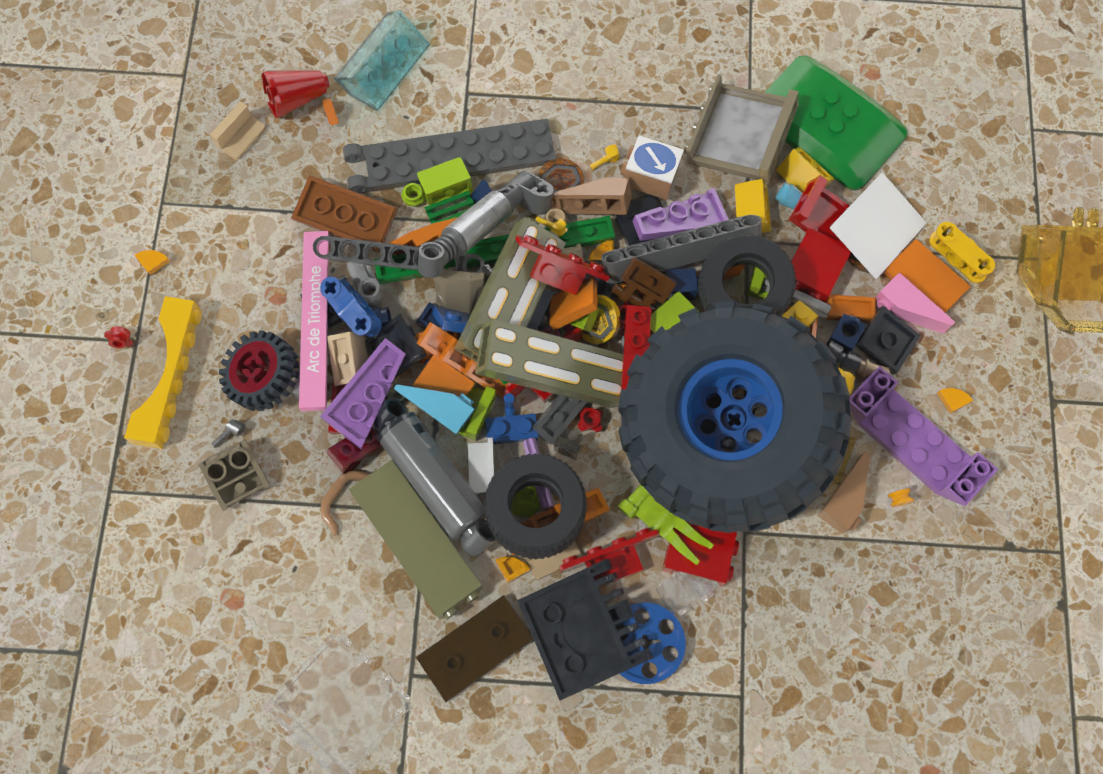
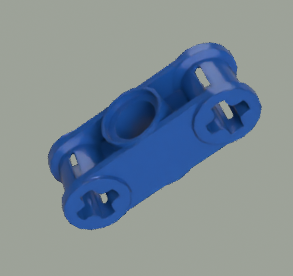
(350, 307)

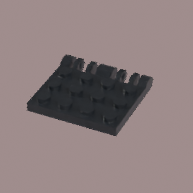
(579, 630)

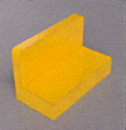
(801, 168)
(753, 199)

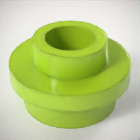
(410, 189)

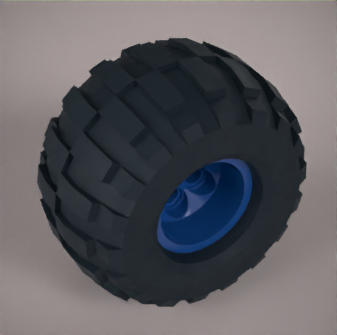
(712, 357)

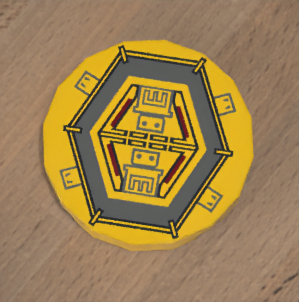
(606, 323)

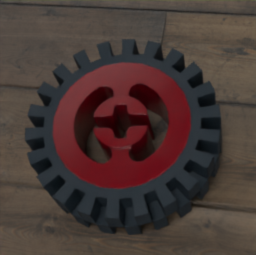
(259, 388)

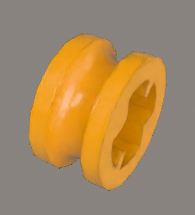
(900, 497)

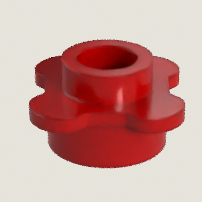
(118, 337)
(595, 414)

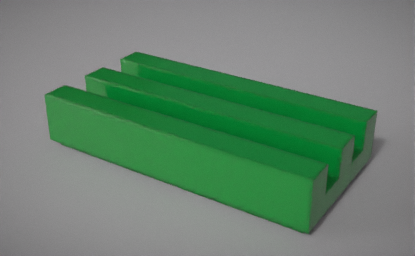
(464, 198)

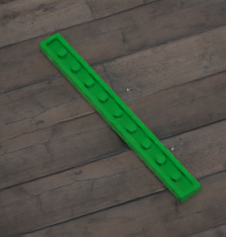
(581, 232)

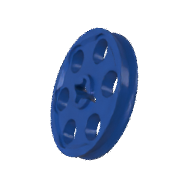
(651, 630)

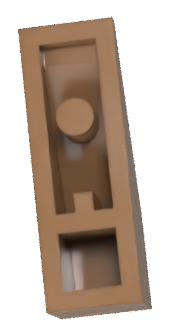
(596, 197)
(847, 500)

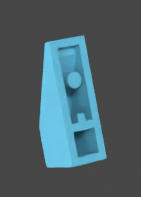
(445, 407)

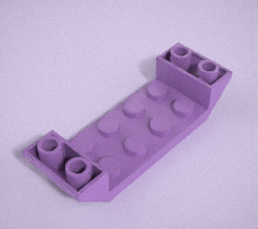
(918, 441)

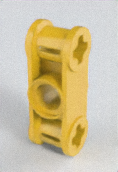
(962, 252)

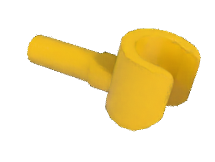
(612, 156)
(557, 227)

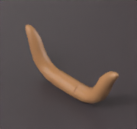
(332, 494)

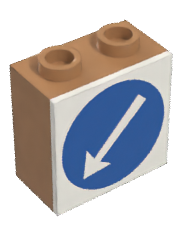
(652, 166)

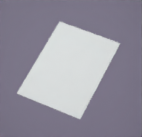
(878, 225)

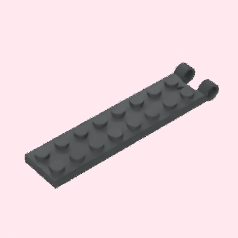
(481, 150)

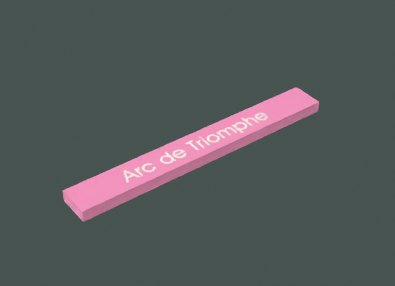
(313, 327)

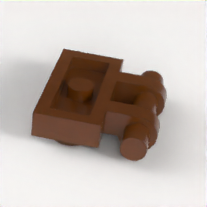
(647, 280)

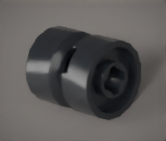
(846, 361)

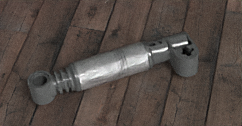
(484, 218)

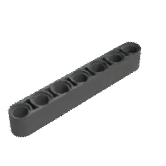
(679, 248)
(386, 259)

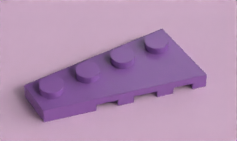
(680, 216)
(359, 401)

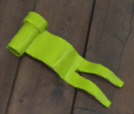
(655, 516)

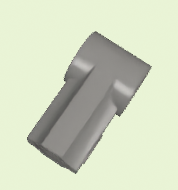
(365, 282)

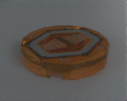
(561, 174)

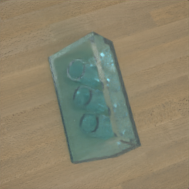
(382, 60)

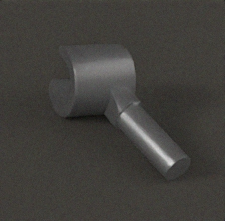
(232, 426)

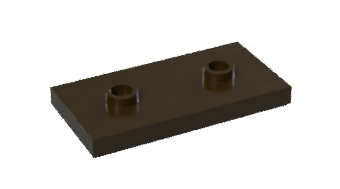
(474, 648)

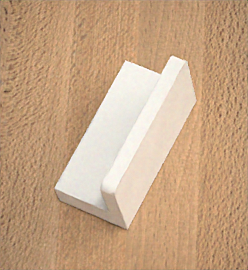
(480, 465)

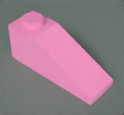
(912, 305)

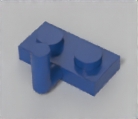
(511, 427)

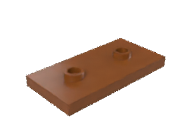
(343, 212)

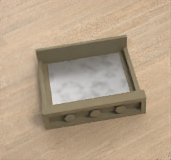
(741, 130)

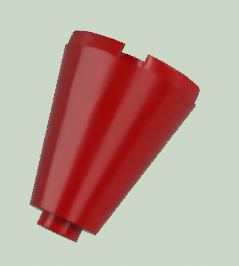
(292, 89)

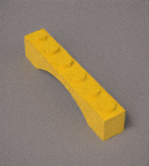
(151, 421)

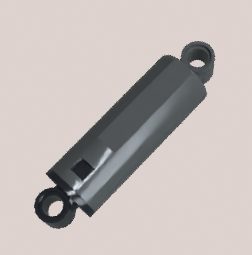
(433, 477)

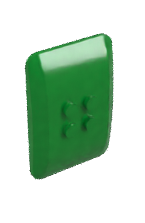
(838, 123)

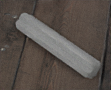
(817, 306)

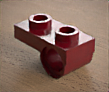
(349, 456)

